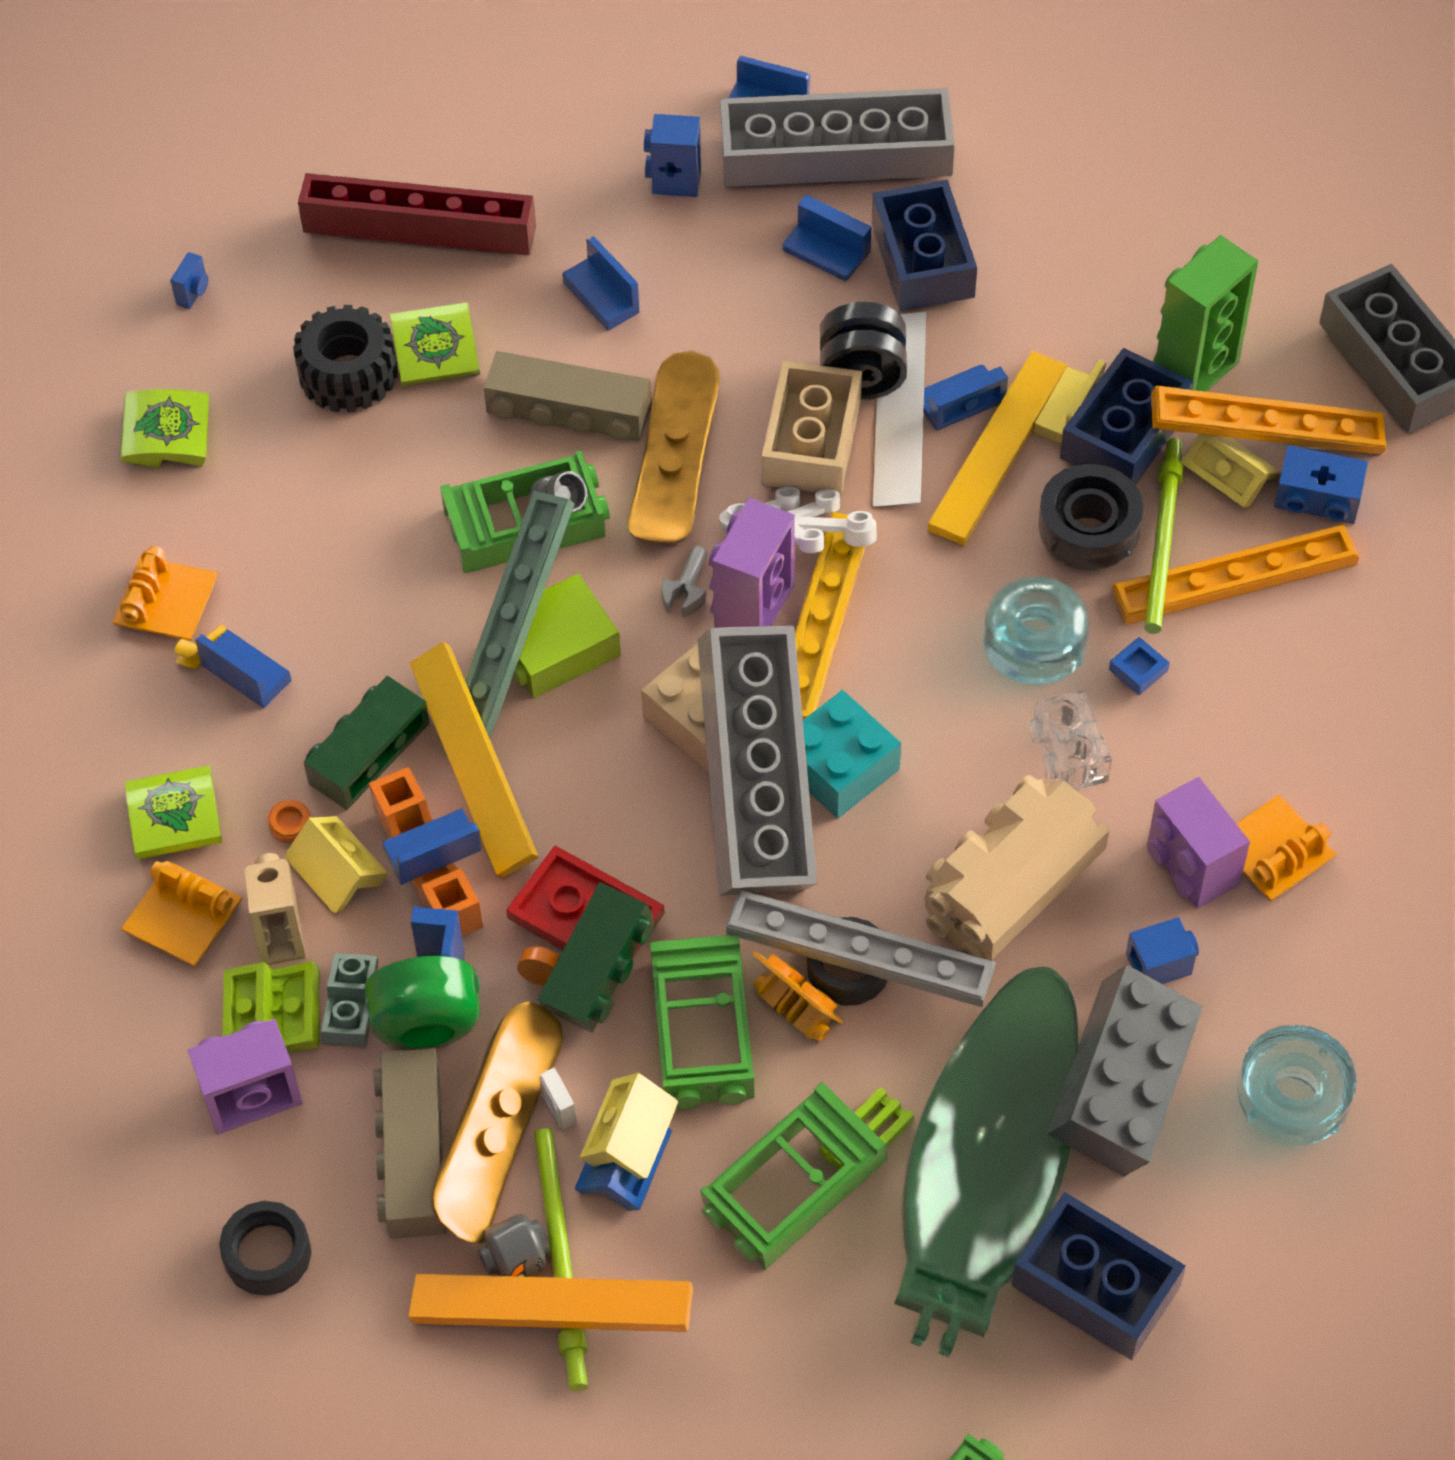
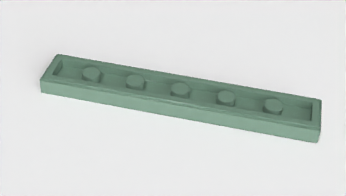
(516, 603)

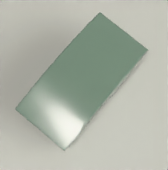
(346, 1010)

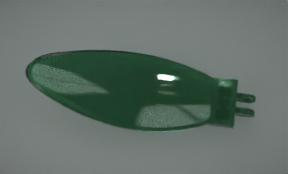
(983, 1157)

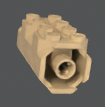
(1015, 869)

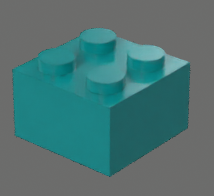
(847, 753)

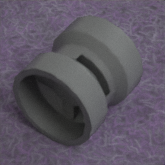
(565, 485)

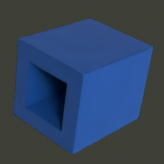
(1163, 951)

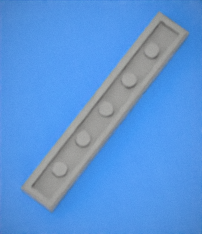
(861, 948)

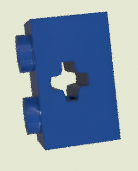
(674, 155)
(1321, 484)

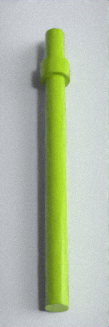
(1170, 478)
(571, 1341)

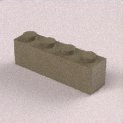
(567, 395)
(411, 1141)

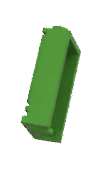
(472, 524)
(695, 961)
(839, 1132)

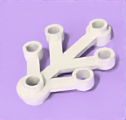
(858, 528)

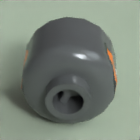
(514, 1247)

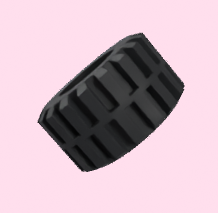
(338, 335)

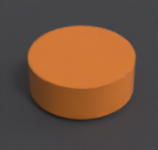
(287, 820)
(537, 964)

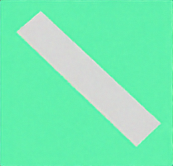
(901, 426)

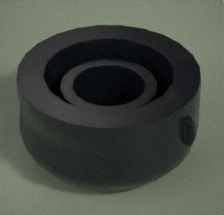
(1096, 494)

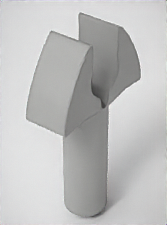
(686, 584)

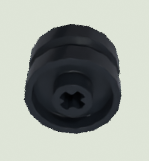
(867, 340)

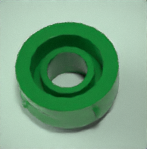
(423, 1002)

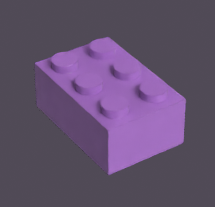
(753, 566)

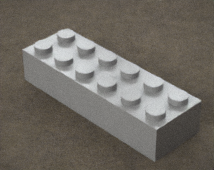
(837, 137)
(756, 760)

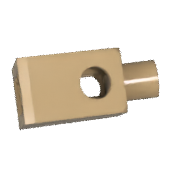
(270, 892)

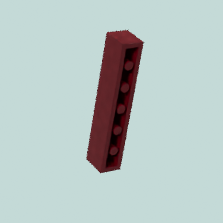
(417, 214)

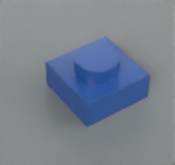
(189, 280)
(1139, 665)

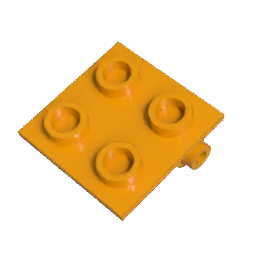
(164, 596)
(1282, 847)
(181, 912)
(782, 991)

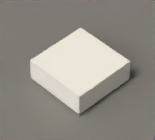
(557, 1098)

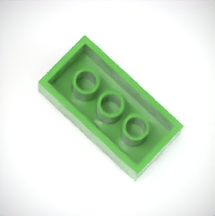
(1206, 313)

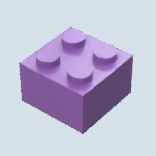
(1197, 843)
(245, 1075)

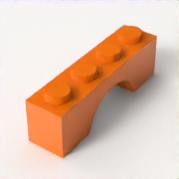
(402, 808)

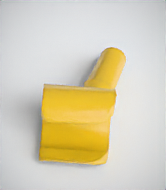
(188, 651)

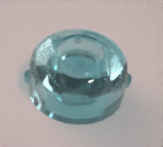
(1035, 654)
(1302, 1055)

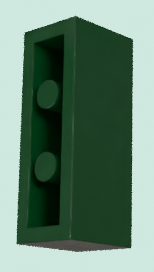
(366, 742)
(597, 957)

